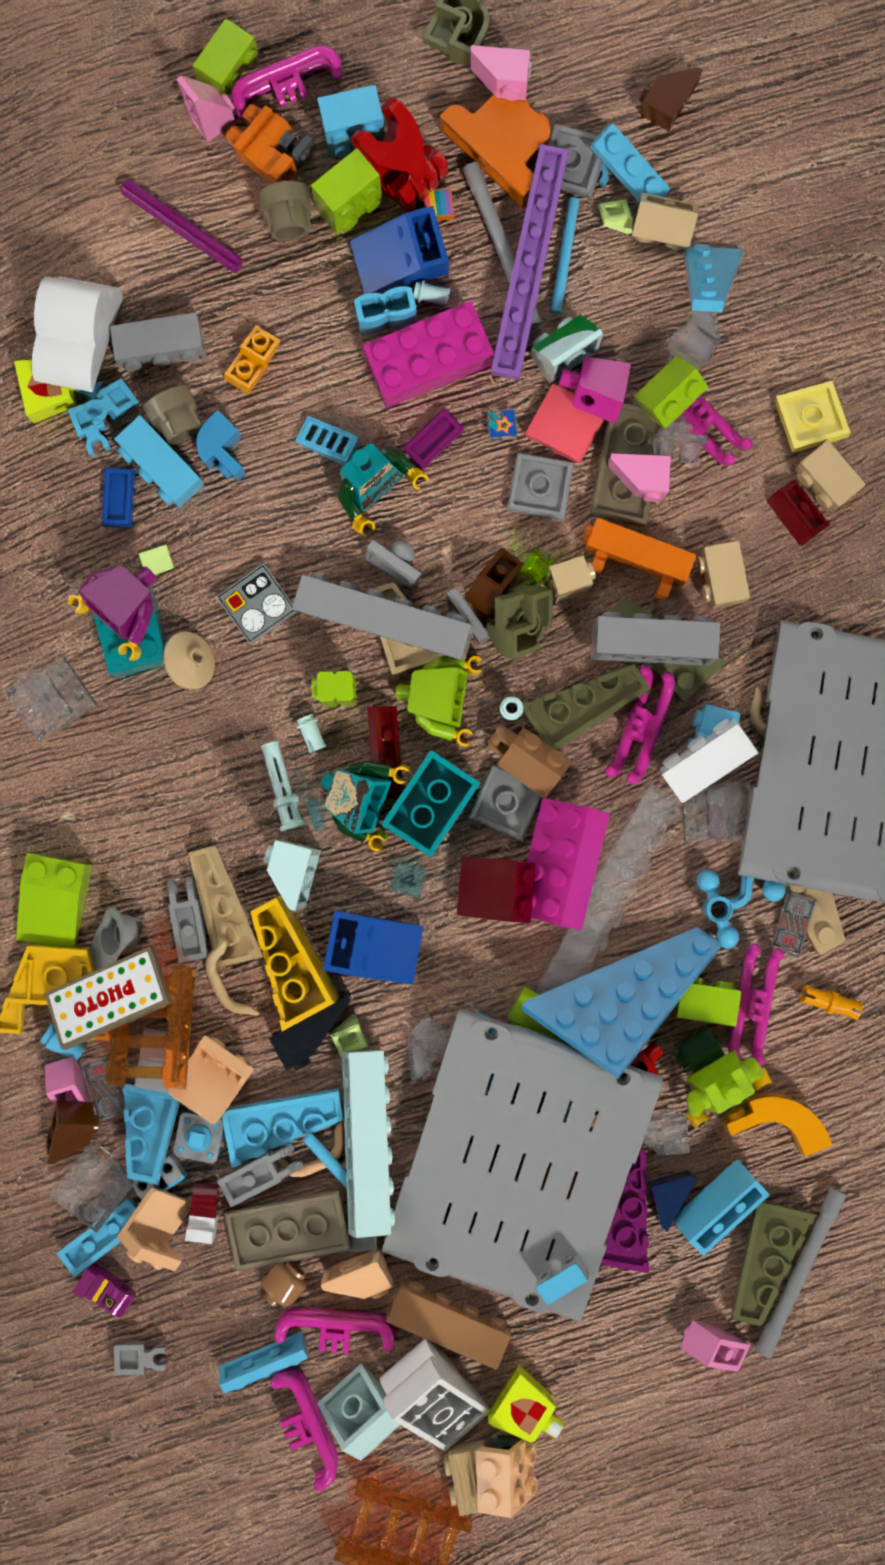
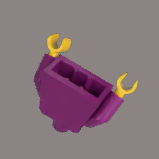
(120, 603)

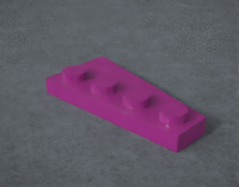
(627, 1234)

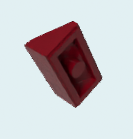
(797, 512)

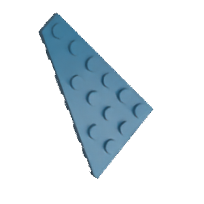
(623, 1004)

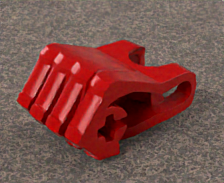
(401, 158)

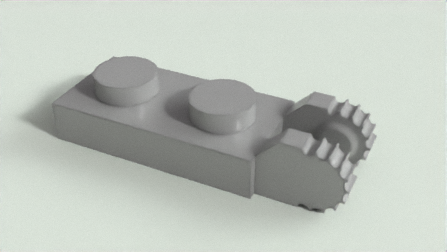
(187, 923)
(257, 1176)

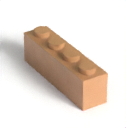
(449, 1324)

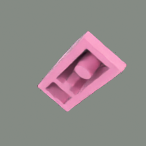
(206, 107)

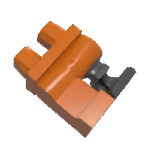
(262, 140)

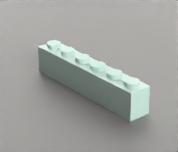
(367, 1144)

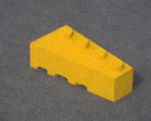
(291, 964)

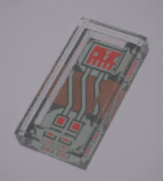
(793, 923)
(106, 1099)

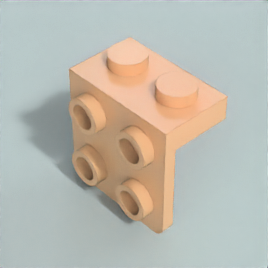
(212, 1079)
(152, 1228)
(505, 1478)

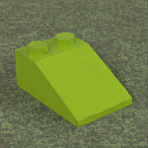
(52, 900)

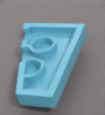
(149, 1127)

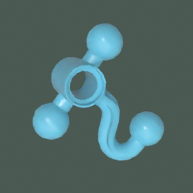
(709, 881)

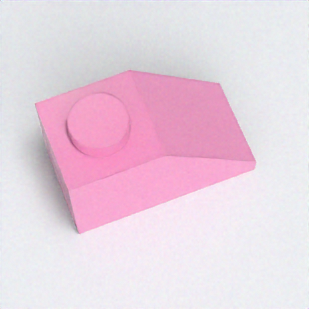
(502, 70)
(643, 474)
(65, 1081)
(714, 1346)

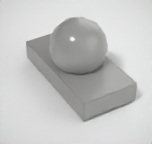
(395, 562)
(462, 608)

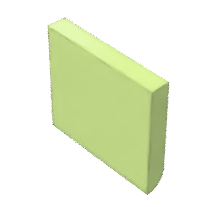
(157, 559)

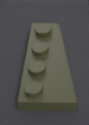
(687, 677)
(574, 711)
(770, 1247)

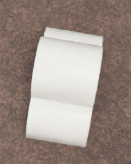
(72, 330)
(431, 1396)

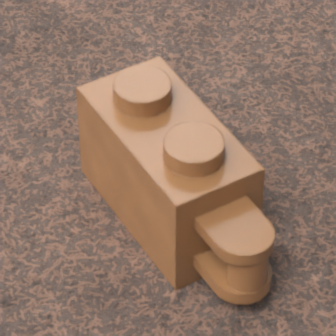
(529, 759)

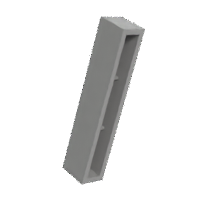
(384, 617)

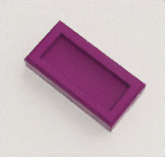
(433, 439)

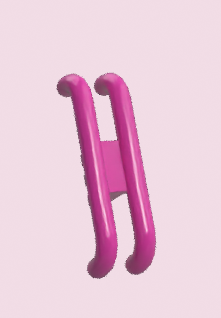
(285, 77)
(702, 417)
(643, 728)
(755, 1003)
(335, 1326)
(307, 1424)

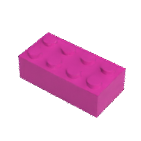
(428, 354)
(566, 859)

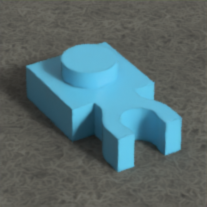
(112, 400)
(85, 428)

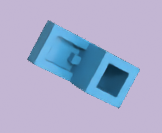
(214, 442)

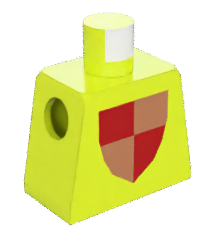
(40, 398)
(525, 1408)

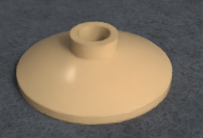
(180, 664)

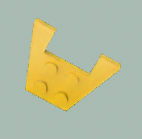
(40, 972)

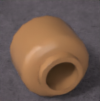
(284, 1284)

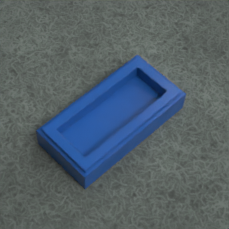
(118, 497)

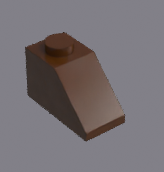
(668, 96)
(493, 581)
(70, 1129)

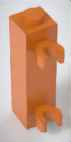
(638, 552)

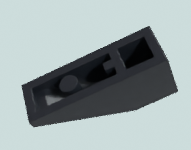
(302, 1039)

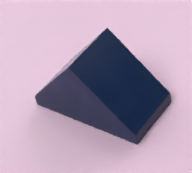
(669, 1195)

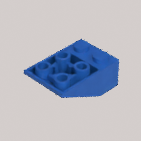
(401, 252)
(373, 947)

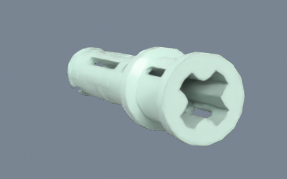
(282, 803)

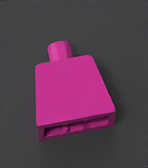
(598, 386)

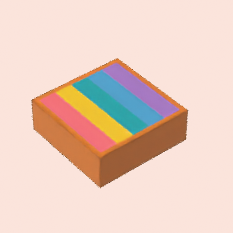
(442, 201)

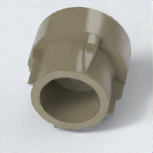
(286, 210)
(174, 414)

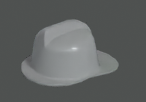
(114, 937)

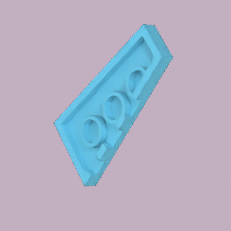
(710, 275)
(267, 1124)

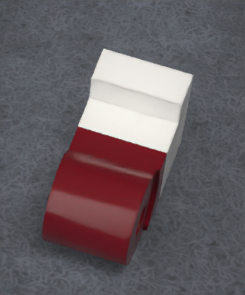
(203, 1213)

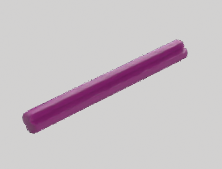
(181, 225)

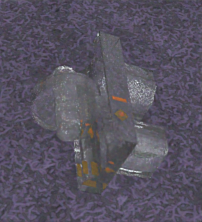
(688, 443)

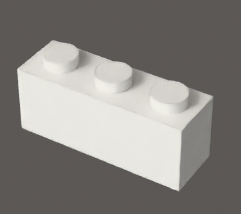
(707, 759)

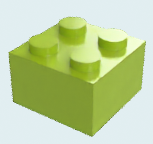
(347, 192)

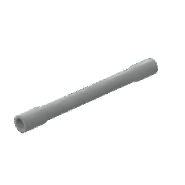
(480, 190)
(773, 1329)

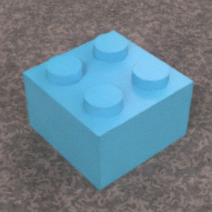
(345, 114)

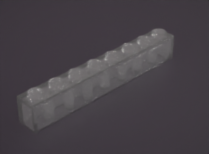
(613, 887)

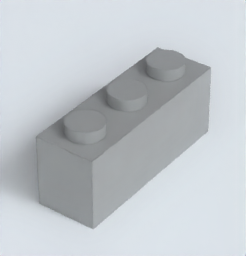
(158, 341)

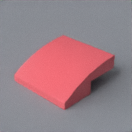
(563, 426)

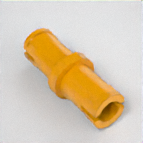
(831, 1002)

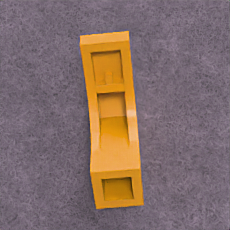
(803, 1124)

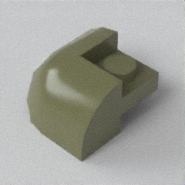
(457, 27)
(521, 620)

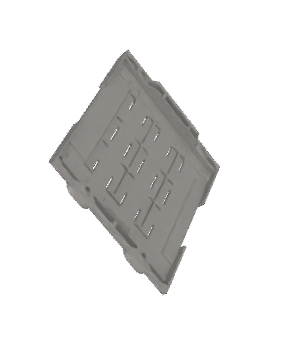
(788, 782)
(464, 1110)

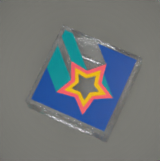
(502, 424)

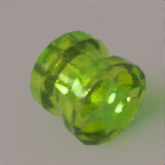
(537, 565)

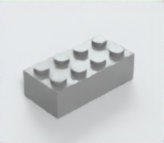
(655, 640)

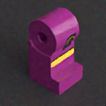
(105, 1290)

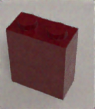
(496, 889)

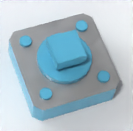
(198, 1138)

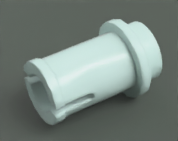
(431, 293)
(517, 704)
(311, 733)

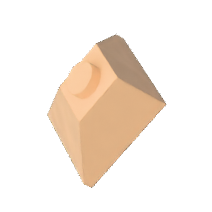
(359, 1276)

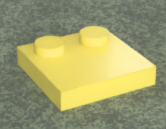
(812, 416)

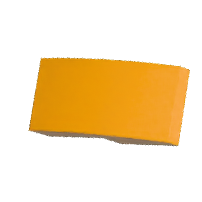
(252, 360)

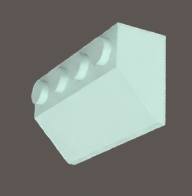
(292, 871)

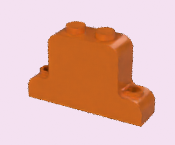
(502, 139)

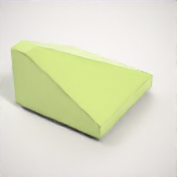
(616, 215)
(349, 1036)

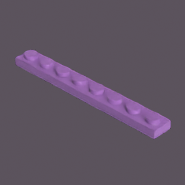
(529, 262)

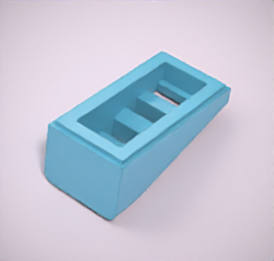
(352, 440)

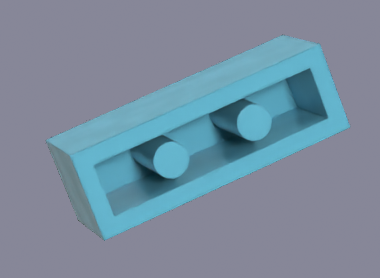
(158, 463)
(720, 1207)

